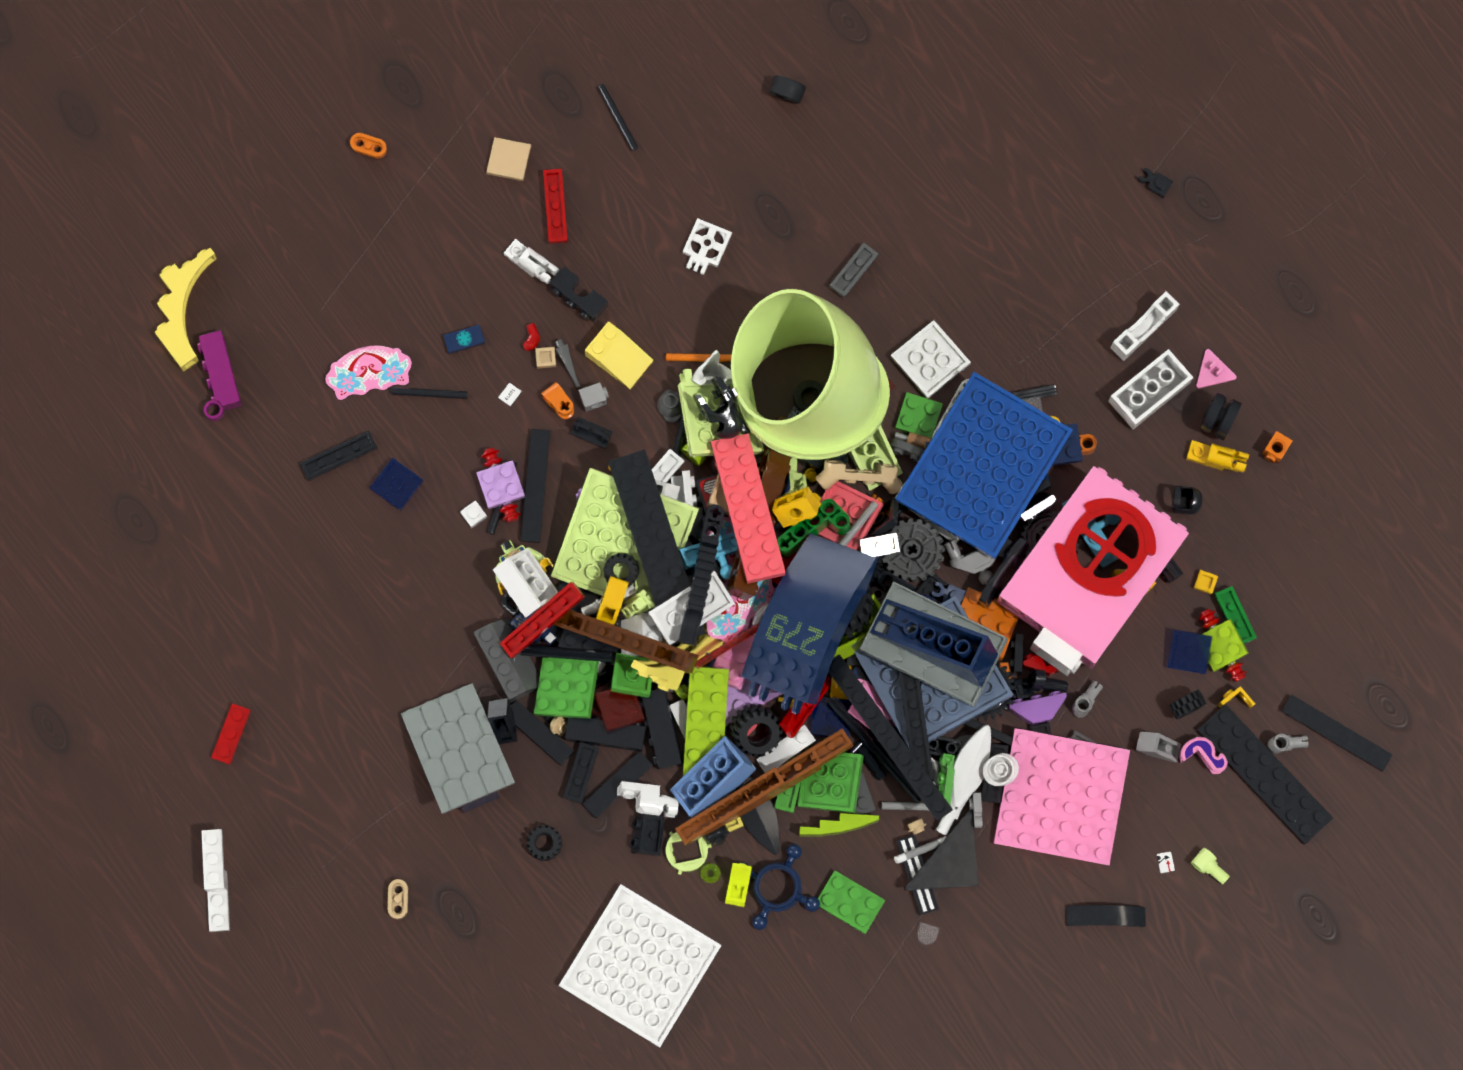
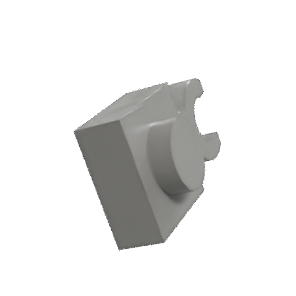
(976, 805)

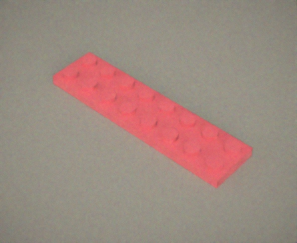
(748, 508)

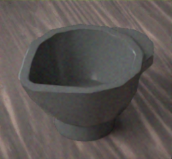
(670, 406)

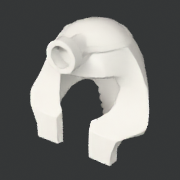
(710, 369)

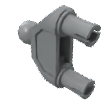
(971, 562)

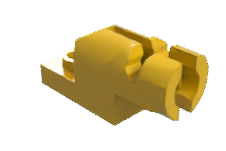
(1217, 456)

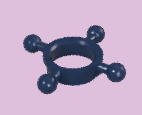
(811, 903)

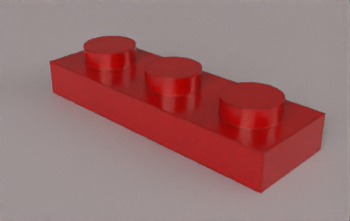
(231, 734)

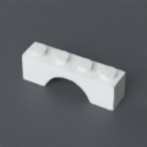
(1145, 326)

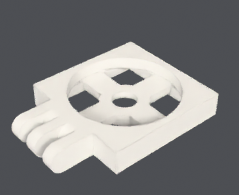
(700, 259)

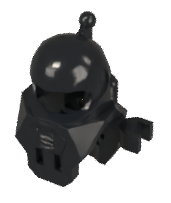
(726, 414)

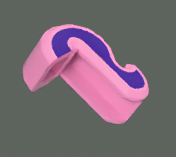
(1206, 752)

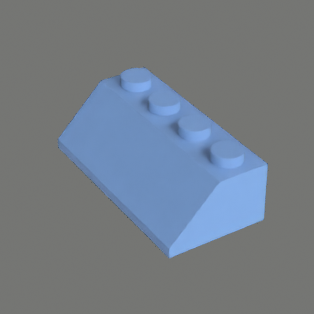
(713, 777)

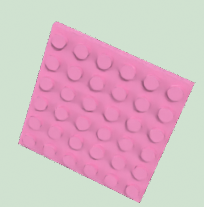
(1062, 797)

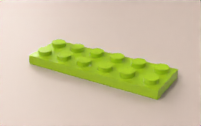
(705, 713)

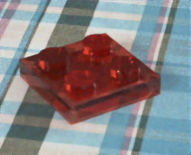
(618, 709)

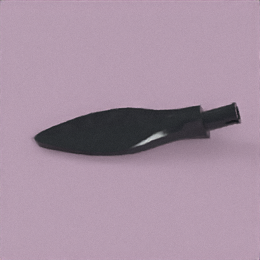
(763, 824)

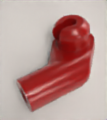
(533, 339)

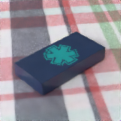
(464, 339)

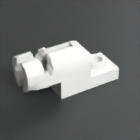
(531, 261)
(648, 799)

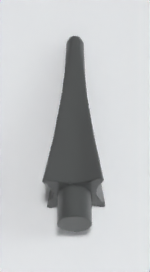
(564, 354)

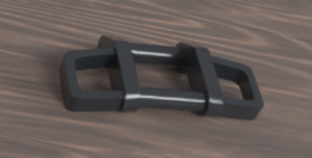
(1011, 558)

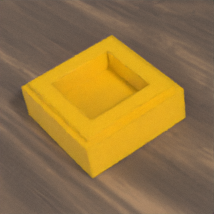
(1205, 582)

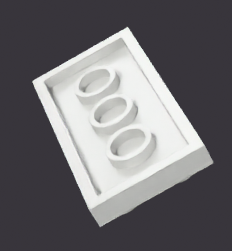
(670, 614)

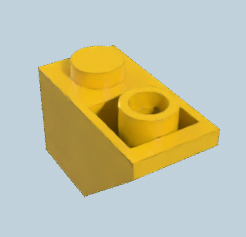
(612, 600)

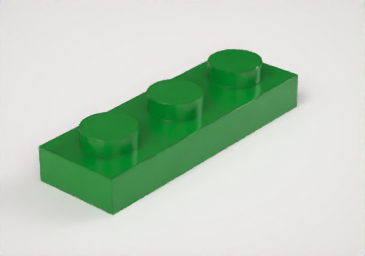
(1233, 610)

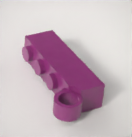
(220, 374)

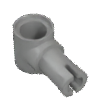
(1086, 699)
(1287, 742)

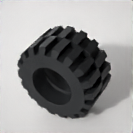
(763, 742)

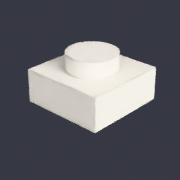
(473, 514)

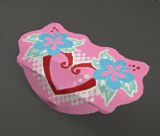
(368, 369)
(737, 617)

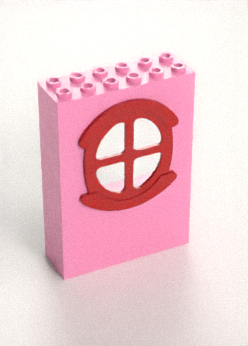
(1069, 599)

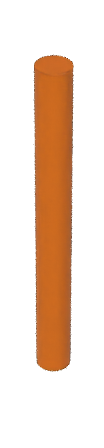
(695, 357)

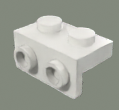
(685, 482)

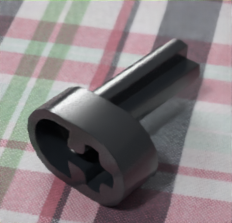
(1037, 681)

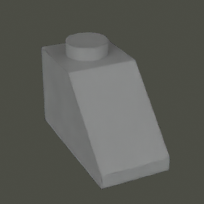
(1158, 746)

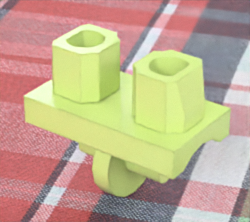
(638, 604)

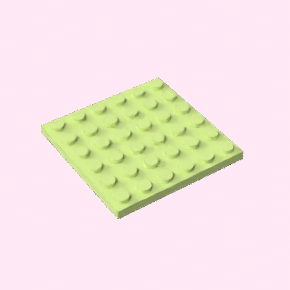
(602, 529)

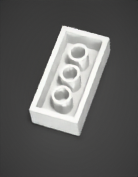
(1150, 389)

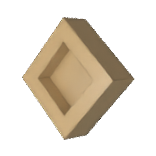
(545, 357)

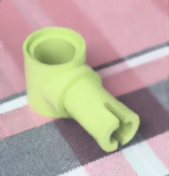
(1206, 863)

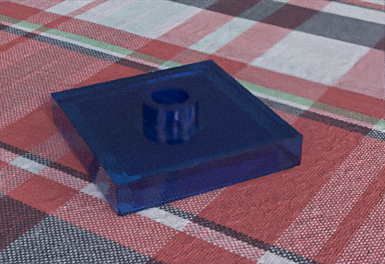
(396, 484)
(1190, 652)
(826, 721)

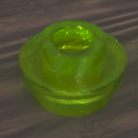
(706, 868)

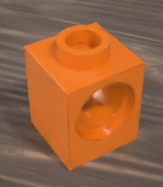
(1281, 441)

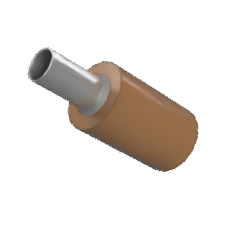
(914, 439)

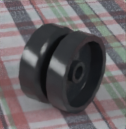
(1219, 415)

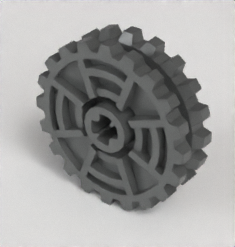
(928, 549)

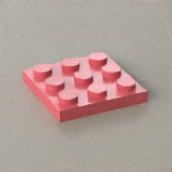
(853, 504)

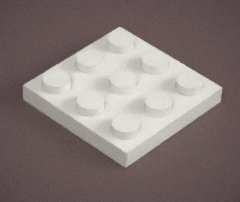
(930, 359)

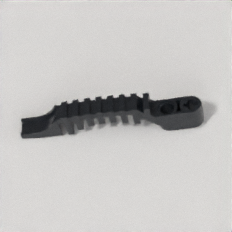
(701, 576)

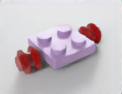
(500, 485)

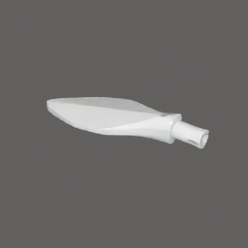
(967, 774)

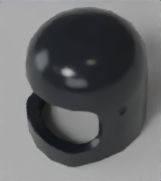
(1186, 500)

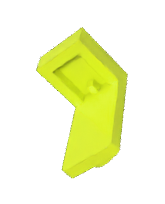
(738, 884)

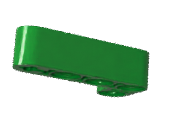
(804, 526)

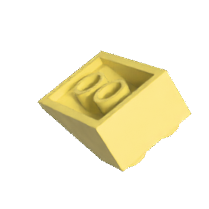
(618, 355)

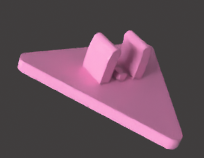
(1213, 371)

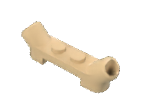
(835, 470)

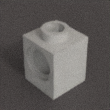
(593, 396)

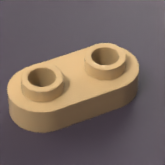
(397, 899)

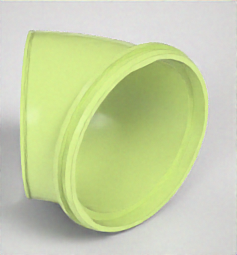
(855, 392)

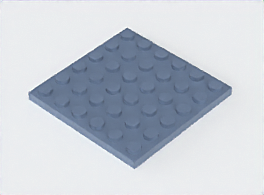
(940, 710)

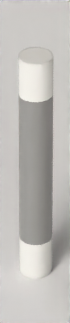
(918, 851)

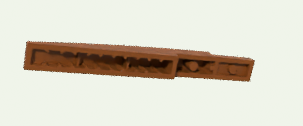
(764, 788)

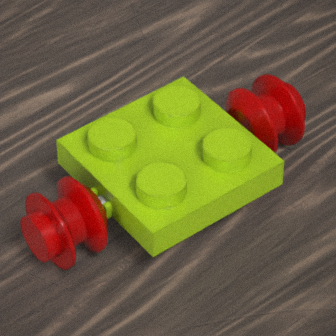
(1225, 646)

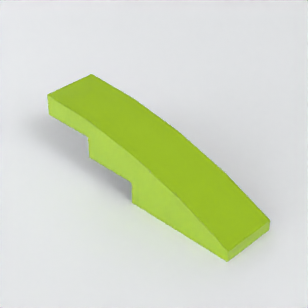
(846, 824)

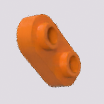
(368, 146)

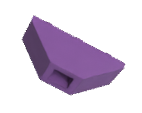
(1038, 709)

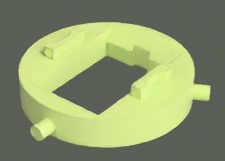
(687, 866)

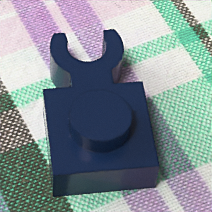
(948, 592)

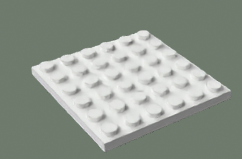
(640, 965)

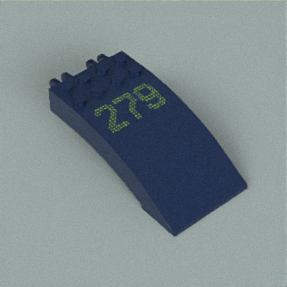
(807, 621)

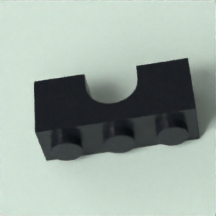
(589, 306)

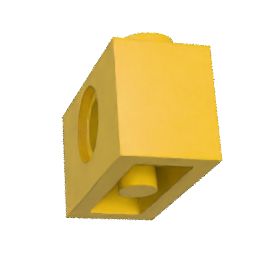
(803, 500)

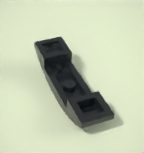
(1106, 915)

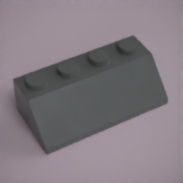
(515, 675)

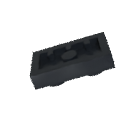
(647, 834)

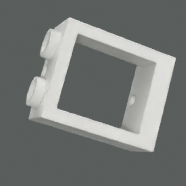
(1056, 652)

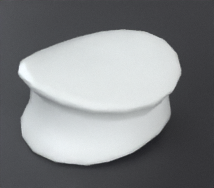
(1000, 769)

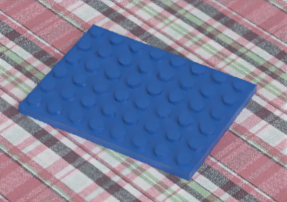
(984, 465)

